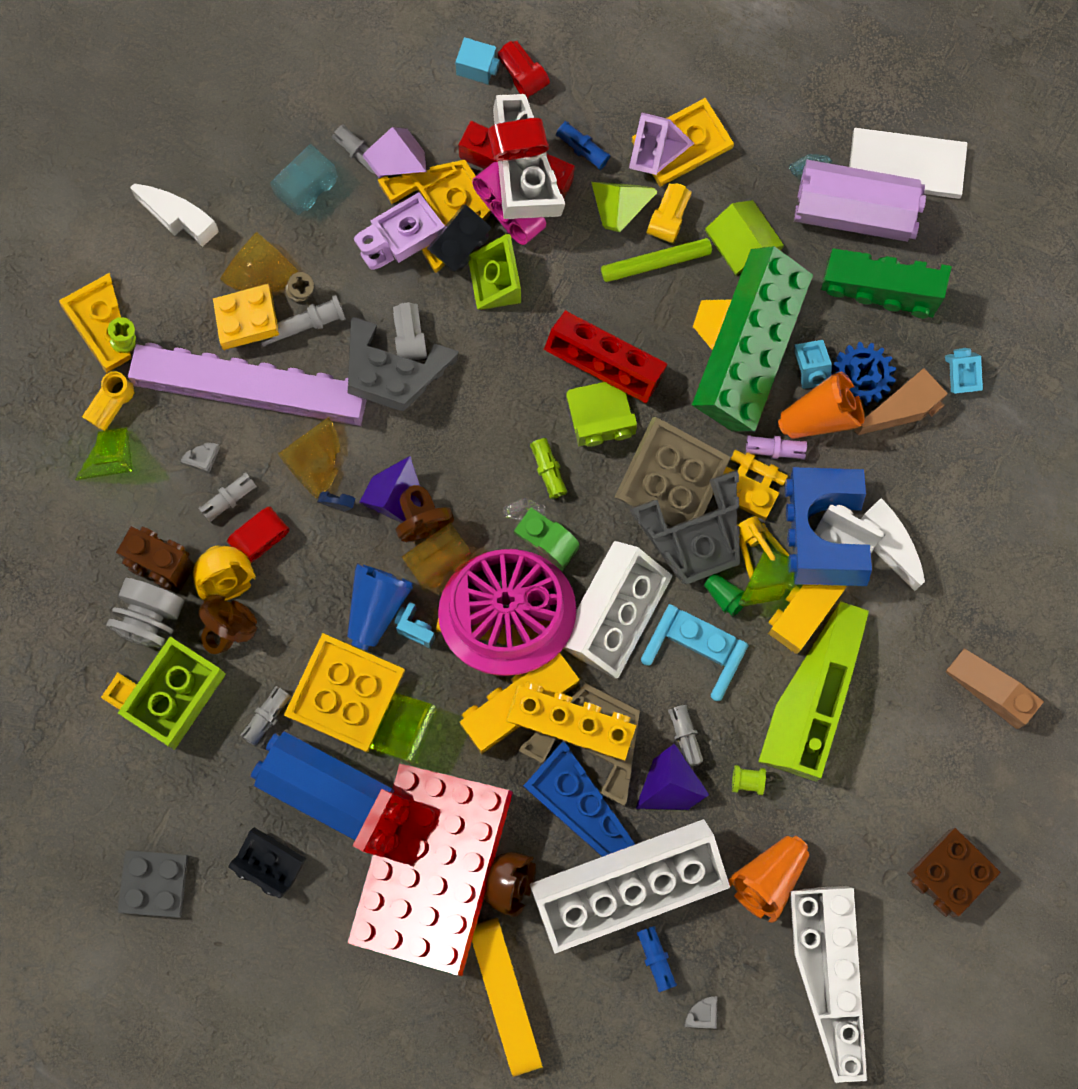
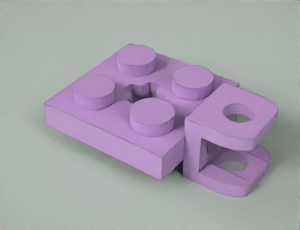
(391, 236)

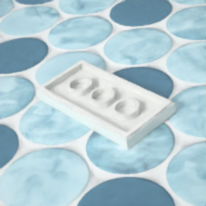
(931, 160)

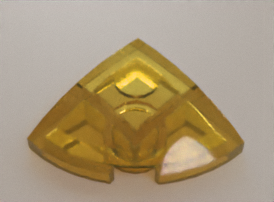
(258, 265)
(314, 457)

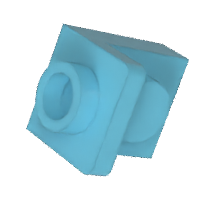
(813, 363)
(965, 371)
(417, 631)

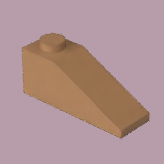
(909, 404)
(995, 688)

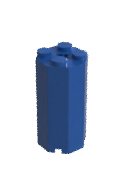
(317, 784)

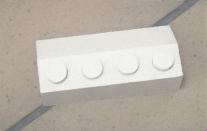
(617, 608)

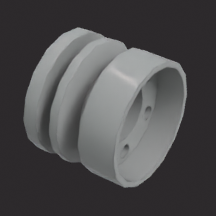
(145, 613)

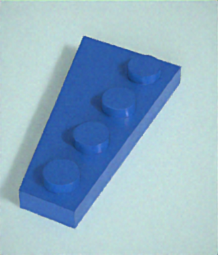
(574, 799)

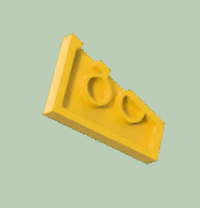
(91, 312)

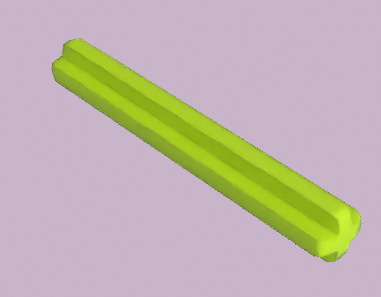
(656, 260)

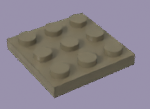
(672, 470)

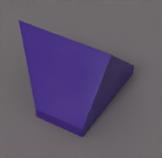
(386, 489)
(671, 783)

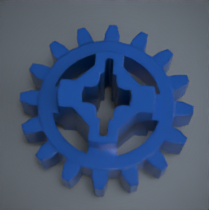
(871, 381)

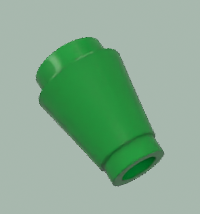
(724, 594)

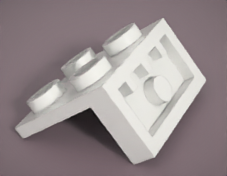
(842, 527)

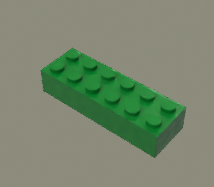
(752, 339)

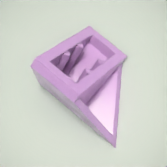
(657, 144)
(396, 154)

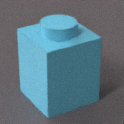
(477, 61)

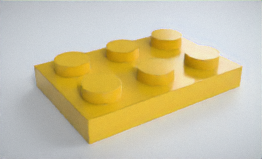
(707, 133)

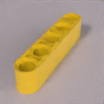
(505, 998)

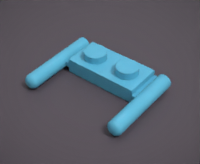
(702, 639)

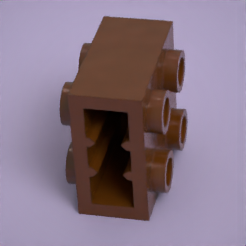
(163, 562)
(952, 873)

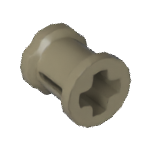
(294, 294)

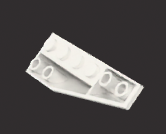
(831, 976)

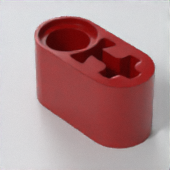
(518, 139)
(259, 534)

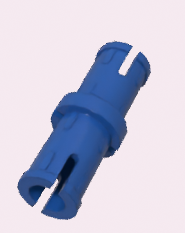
(583, 145)
(656, 959)

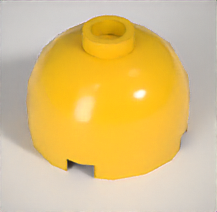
(222, 572)

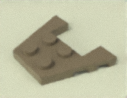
(618, 781)

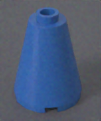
(374, 604)

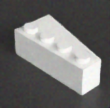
(525, 183)

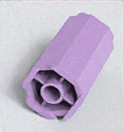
(860, 201)

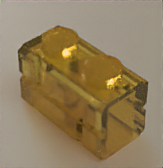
(437, 557)

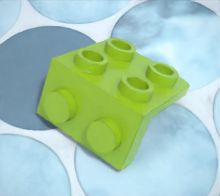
(600, 414)

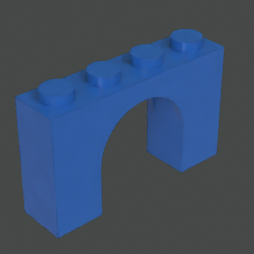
(814, 558)

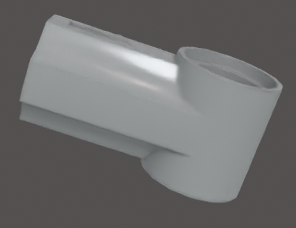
(409, 339)

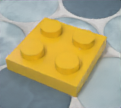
(245, 317)

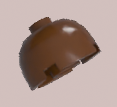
(509, 882)

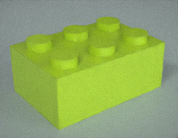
(172, 693)

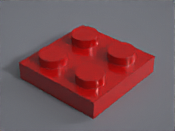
(381, 823)

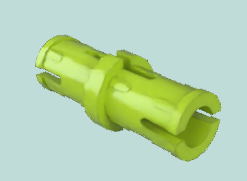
(548, 468)

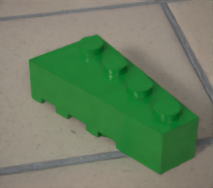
(886, 282)

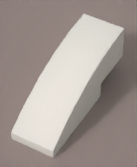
(176, 213)
(896, 545)

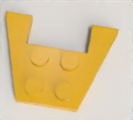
(443, 188)

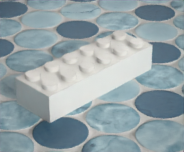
(630, 885)

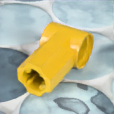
(668, 218)
(107, 404)

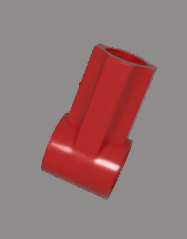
(526, 74)

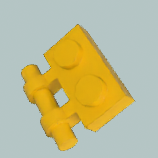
(756, 496)

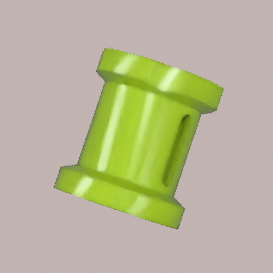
(125, 328)
(748, 780)

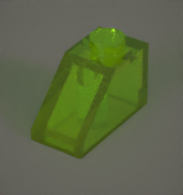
(768, 580)

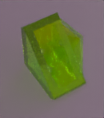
(108, 456)

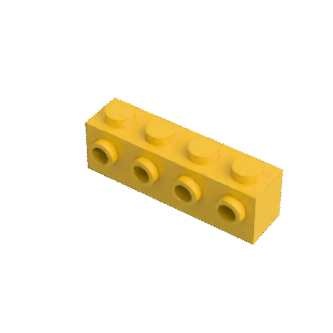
(571, 722)

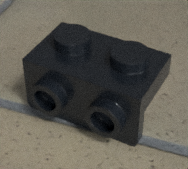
(460, 238)
(267, 863)

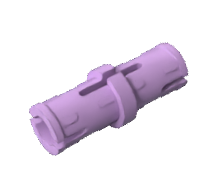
(776, 447)

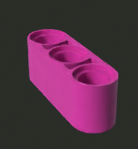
(489, 190)

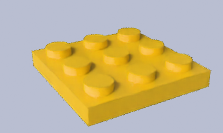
(344, 692)

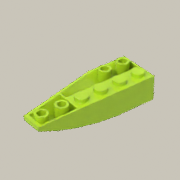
(814, 699)

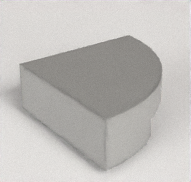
(201, 457)
(703, 1014)

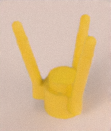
(755, 533)

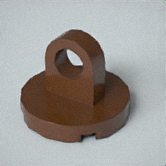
(421, 519)
(228, 620)

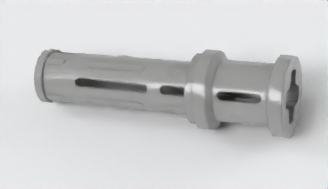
(314, 317)

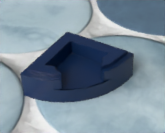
(341, 503)

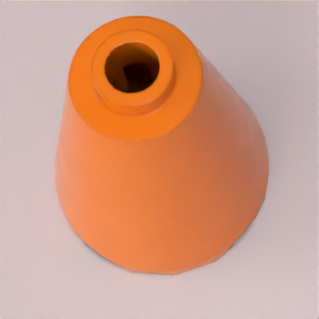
(824, 409)
(767, 880)

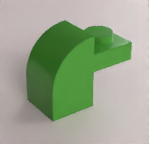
(548, 538)

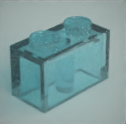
(304, 180)

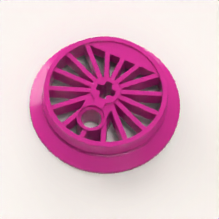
(457, 621)

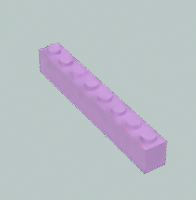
(245, 383)

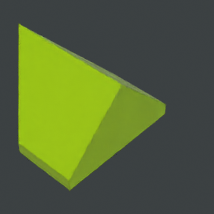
(620, 202)

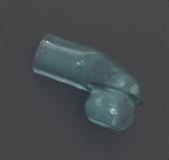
(798, 166)

